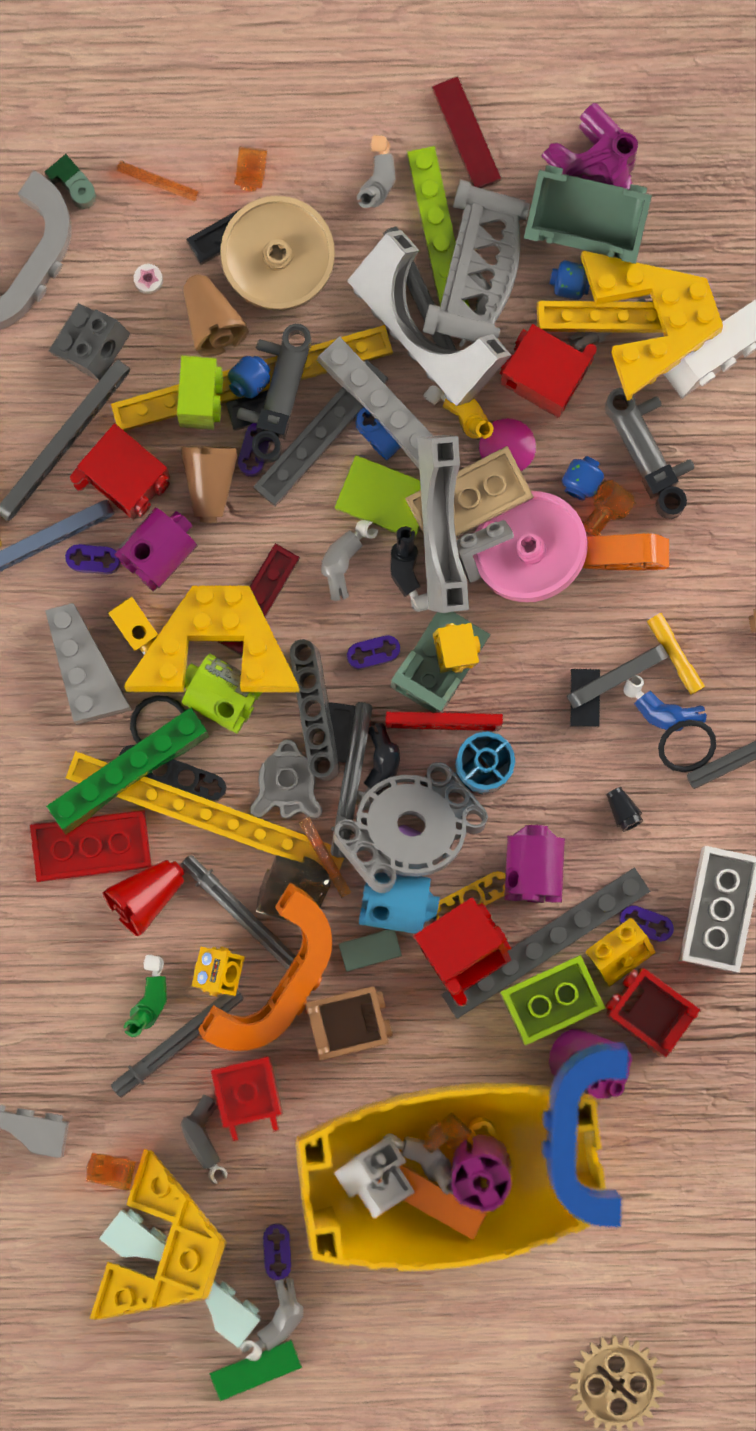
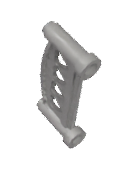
(479, 208)

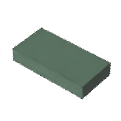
(370, 950)

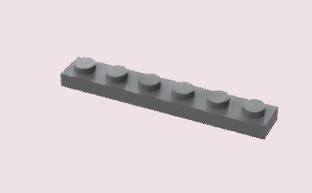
(311, 444)

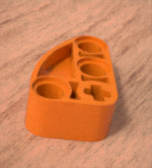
(627, 552)

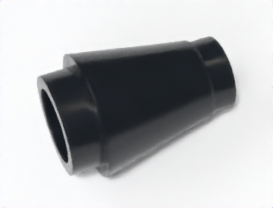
(624, 810)

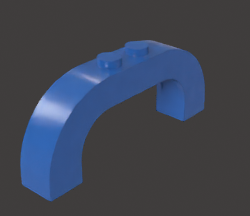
(575, 1076)

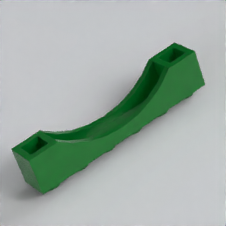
(152, 752)

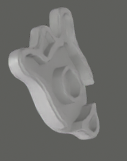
(286, 784)

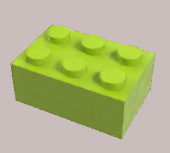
(198, 391)
(552, 1000)

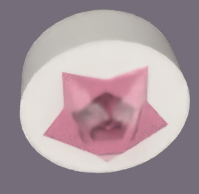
(148, 278)

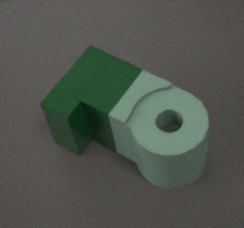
(73, 180)

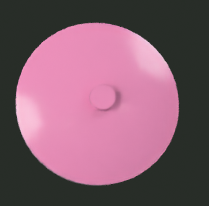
(543, 554)

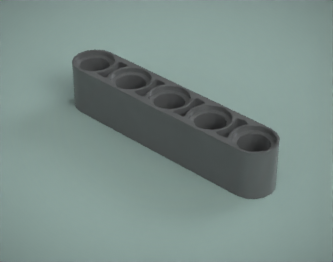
(322, 721)

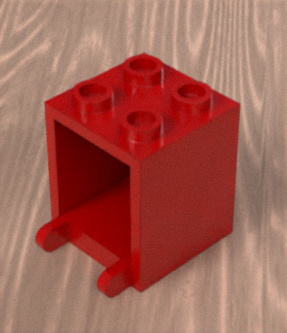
(545, 369)
(122, 472)
(464, 947)
(657, 1016)
(247, 1094)

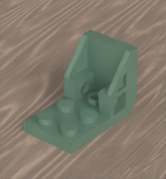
(420, 672)

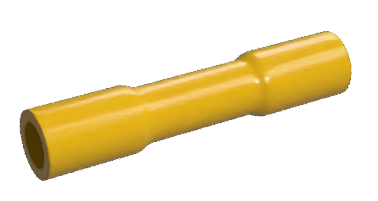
(684, 669)

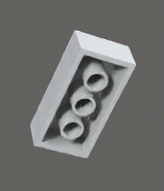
(720, 910)

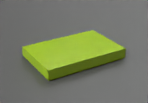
(378, 495)

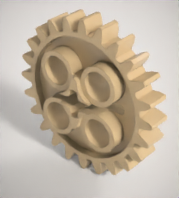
(634, 1365)

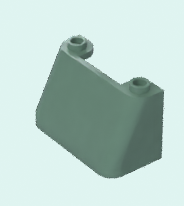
(588, 214)

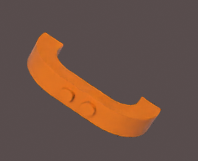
(290, 995)

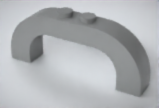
(46, 258)

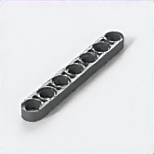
(63, 440)

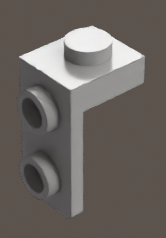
(479, 541)

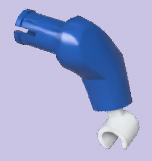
(656, 711)

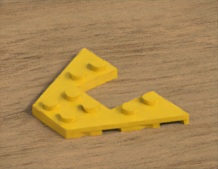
(682, 305)
(214, 615)
(188, 1257)

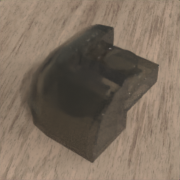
(306, 875)

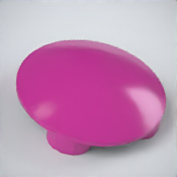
(515, 436)

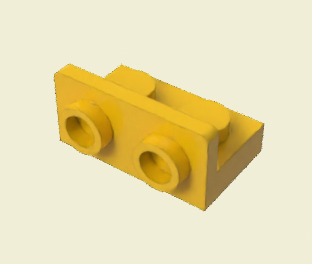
(620, 951)

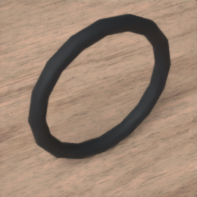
(139, 707)
(670, 730)

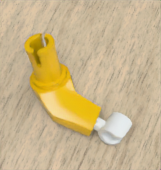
(470, 415)

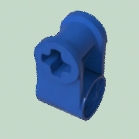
(377, 435)

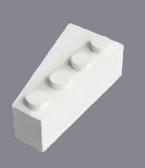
(716, 354)

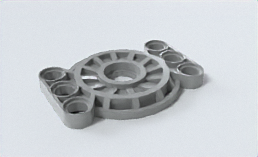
(406, 854)

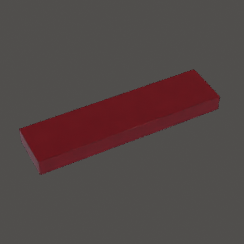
(466, 133)
(268, 584)

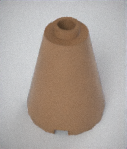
(211, 317)
(209, 478)

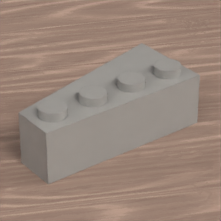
(85, 674)

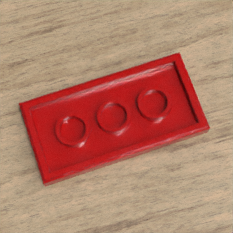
(444, 721)
(94, 848)

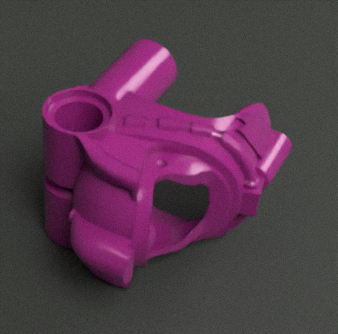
(607, 161)

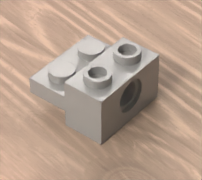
(369, 1167)

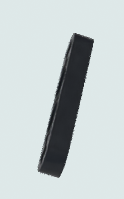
(176, 767)

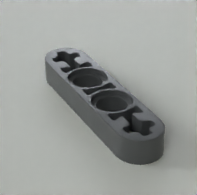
(617, 676)

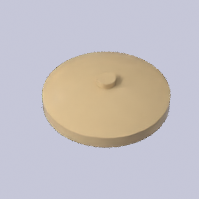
(277, 253)

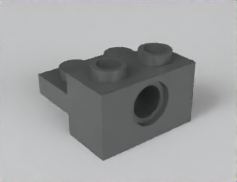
(90, 341)

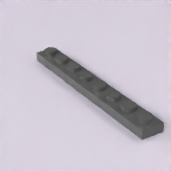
(555, 938)

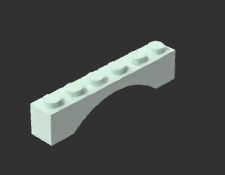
(133, 1239)

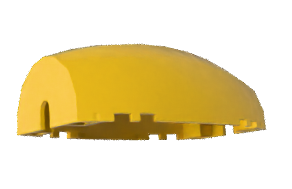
(409, 1239)

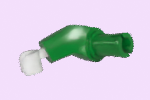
(149, 1008)

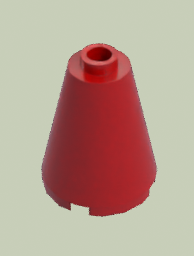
(144, 895)

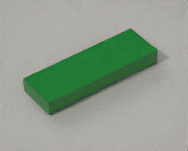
(249, 1374)

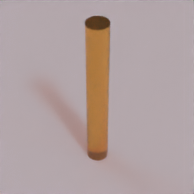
(157, 181)
(325, 857)

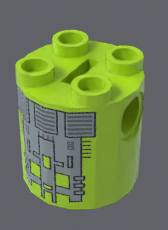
(217, 694)

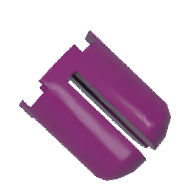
(481, 1174)

